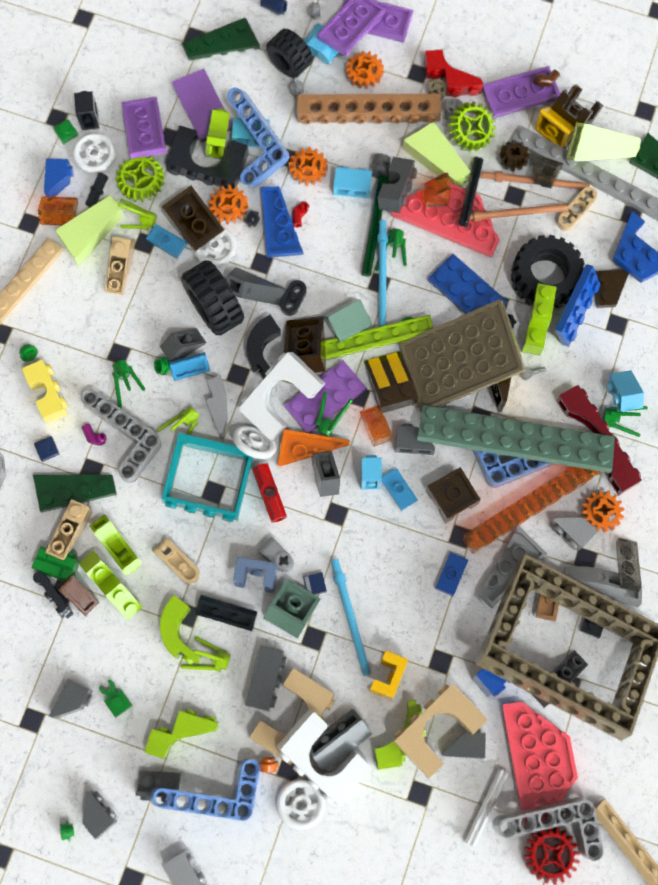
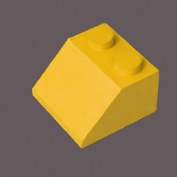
(554, 127)

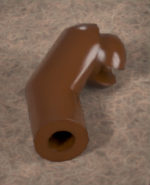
(546, 80)

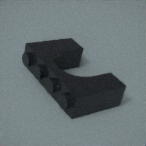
(224, 174)

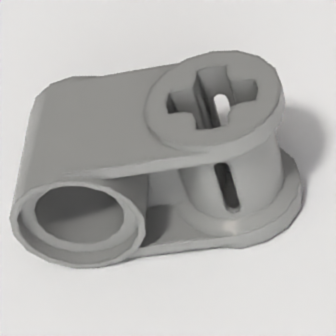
(274, 553)

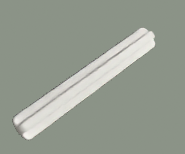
(486, 807)

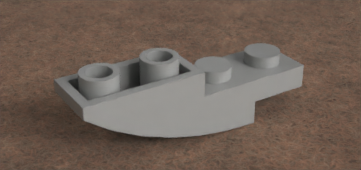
(604, 582)

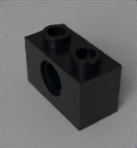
(86, 110)

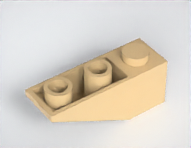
(119, 264)
(69, 529)

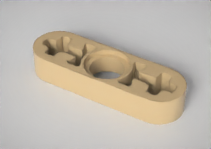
(575, 217)

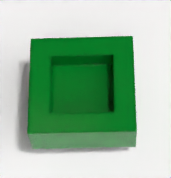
(65, 131)

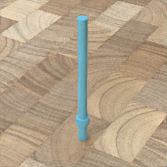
(382, 239)
(340, 580)

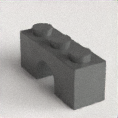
(394, 196)

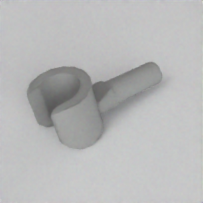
(527, 374)

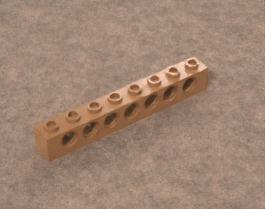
(361, 102)

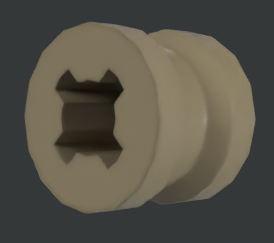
(439, 86)

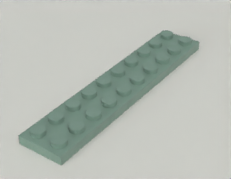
(516, 438)

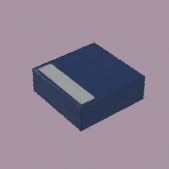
(315, 583)

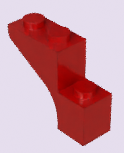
(456, 81)

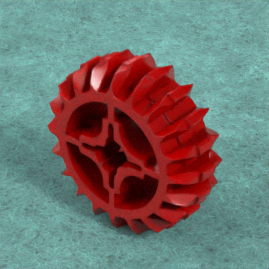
(537, 867)

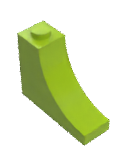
(217, 134)

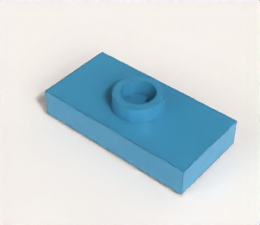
(166, 241)
(189, 366)
(399, 489)

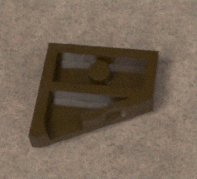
(610, 288)

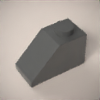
(182, 343)
(407, 441)
(326, 474)
(71, 700)
(467, 746)

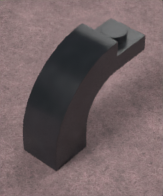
(261, 334)

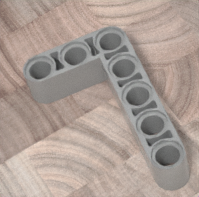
(126, 428)
(554, 819)

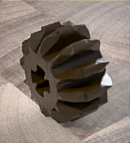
(514, 155)

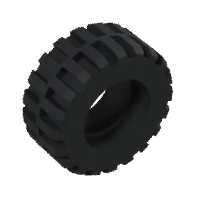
(550, 250)
(212, 297)

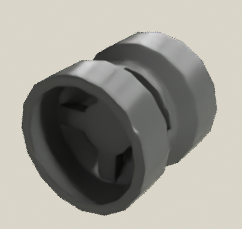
(380, 165)

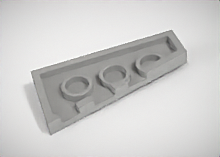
(498, 579)

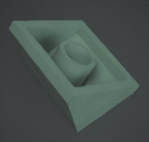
(347, 319)

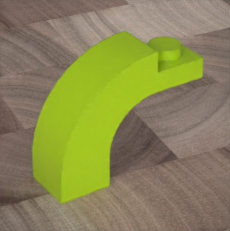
(115, 545)
(170, 624)

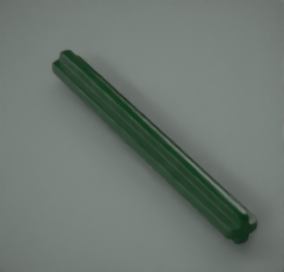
(373, 231)

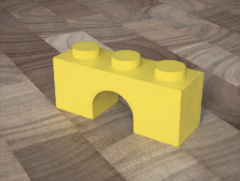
(51, 405)

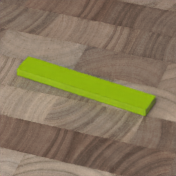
(378, 337)

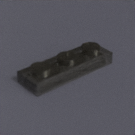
(628, 564)

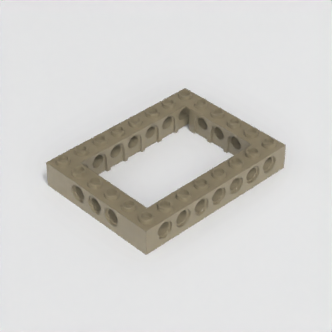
(613, 718)

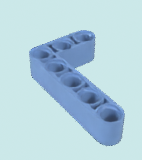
(261, 136)
(503, 469)
(212, 801)

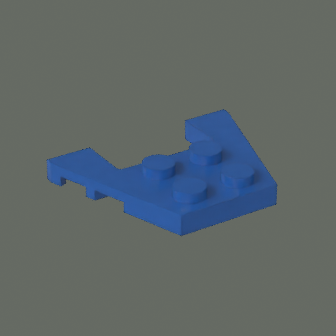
(635, 254)

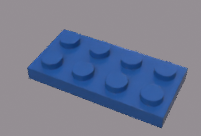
(463, 285)
(577, 305)

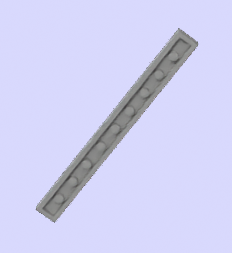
(590, 173)

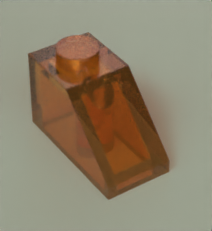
(436, 191)
(376, 426)

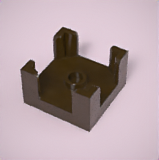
(572, 111)
(453, 494)

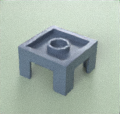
(255, 568)

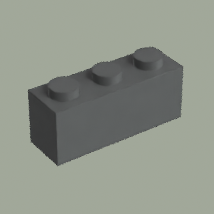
(265, 679)
(339, 740)

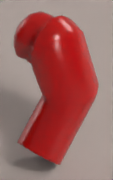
(298, 212)

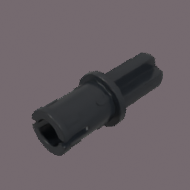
(96, 190)

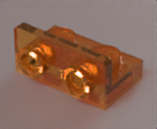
(57, 210)

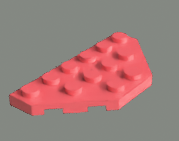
(444, 221)
(539, 757)

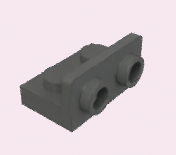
(153, 779)

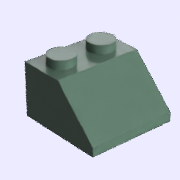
(291, 608)

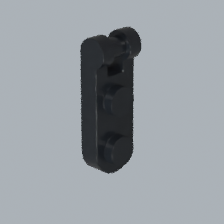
(53, 595)

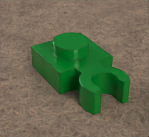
(117, 701)

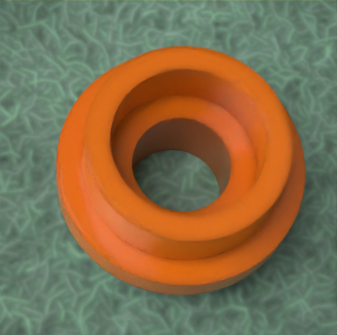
(268, 765)

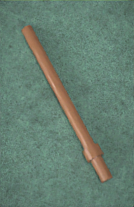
(499, 176)
(476, 216)

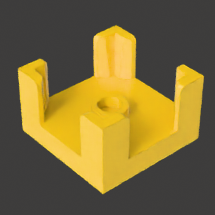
(398, 664)

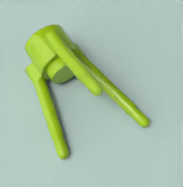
(146, 217)
(186, 417)
(220, 659)

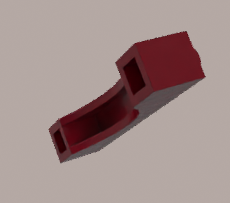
(578, 407)

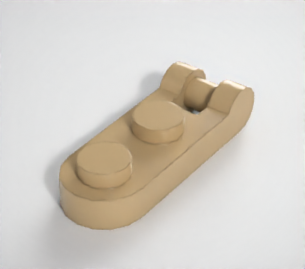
(178, 562)

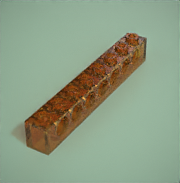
(527, 507)

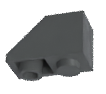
(96, 816)

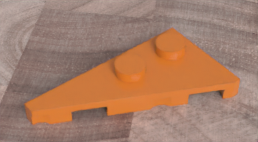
(302, 445)

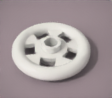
(100, 165)
(219, 260)
(254, 442)
(284, 810)

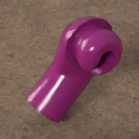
(93, 438)

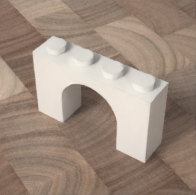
(257, 405)
(296, 748)

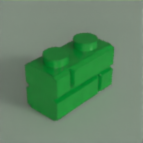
(54, 566)

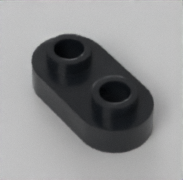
(292, 298)

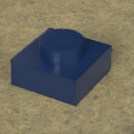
(46, 449)

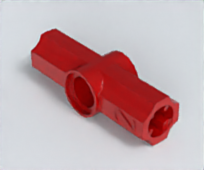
(273, 504)

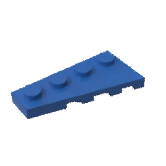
(278, 225)

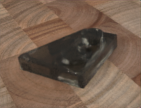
(544, 170)

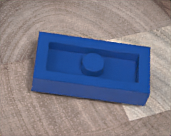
(451, 574)

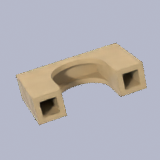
(314, 695)
(412, 740)

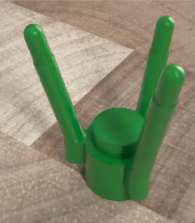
(396, 240)
(123, 371)
(613, 415)
(327, 426)

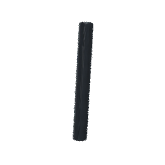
(470, 191)

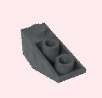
(254, 288)
(567, 670)

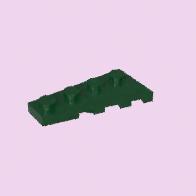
(228, 38)
(647, 156)
(58, 490)

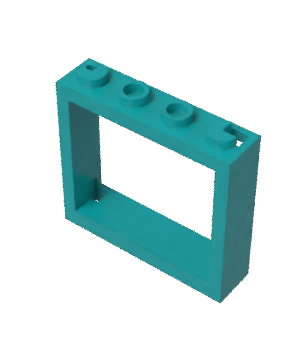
(213, 447)

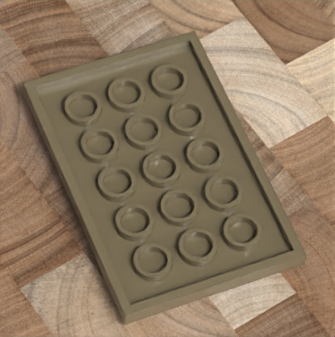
(463, 356)

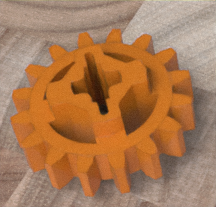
(364, 70)
(308, 165)
(229, 200)
(603, 520)

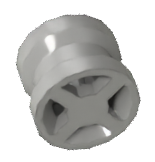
(452, 104)

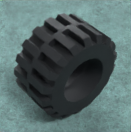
(289, 53)

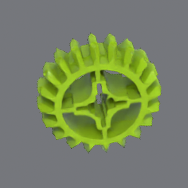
(484, 134)
(145, 186)

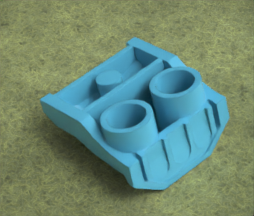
(319, 48)

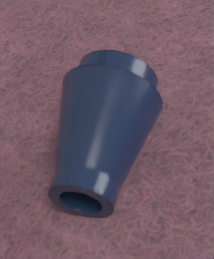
(276, 6)

